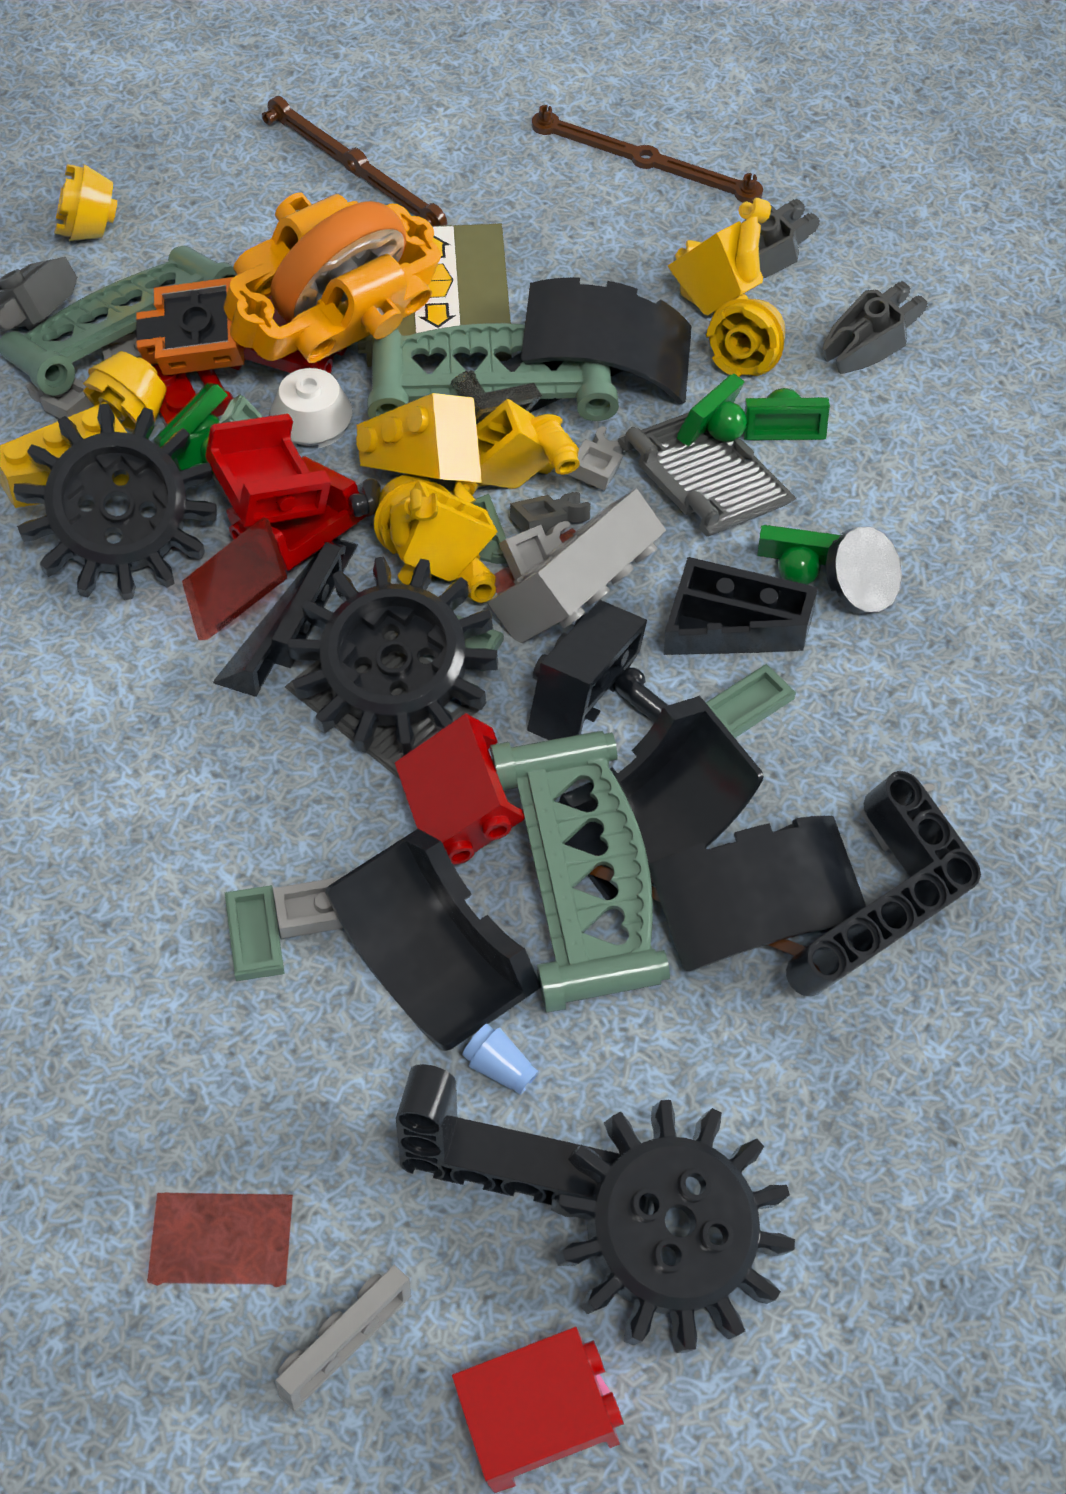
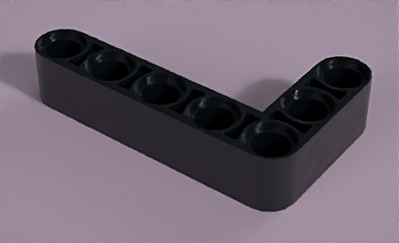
(939, 874)
(471, 1151)

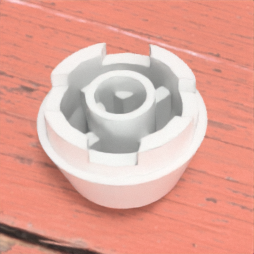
(315, 405)

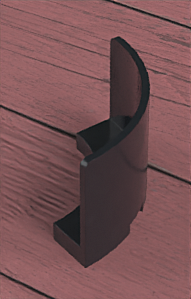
(608, 329)
(681, 786)
(756, 889)
(427, 943)

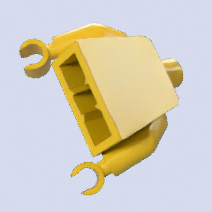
(725, 263)

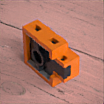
(188, 329)

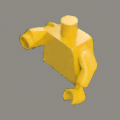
(518, 446)
(447, 534)

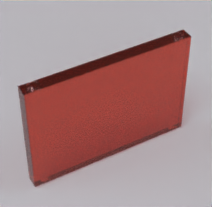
(234, 579)
(220, 1239)

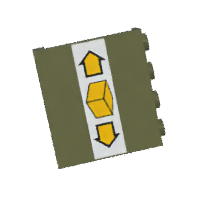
(466, 284)

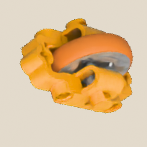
(332, 275)

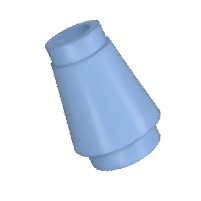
(499, 1059)

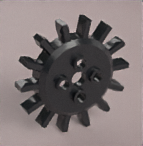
(88, 473)
(356, 637)
(631, 1242)

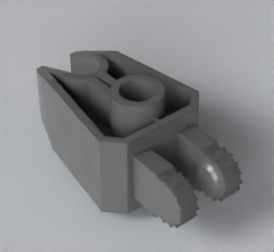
(782, 235)
(34, 292)
(872, 328)

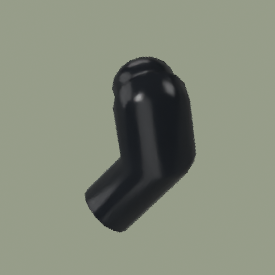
(367, 500)
(631, 688)

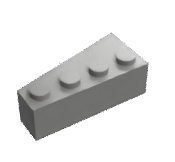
(579, 569)

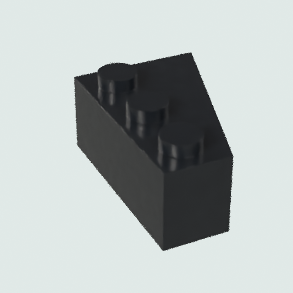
(737, 612)
(583, 669)

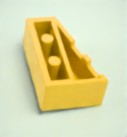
(424, 439)
(15, 462)

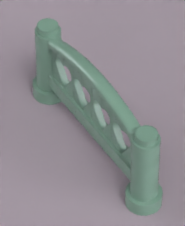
(51, 361)
(401, 380)
(582, 963)

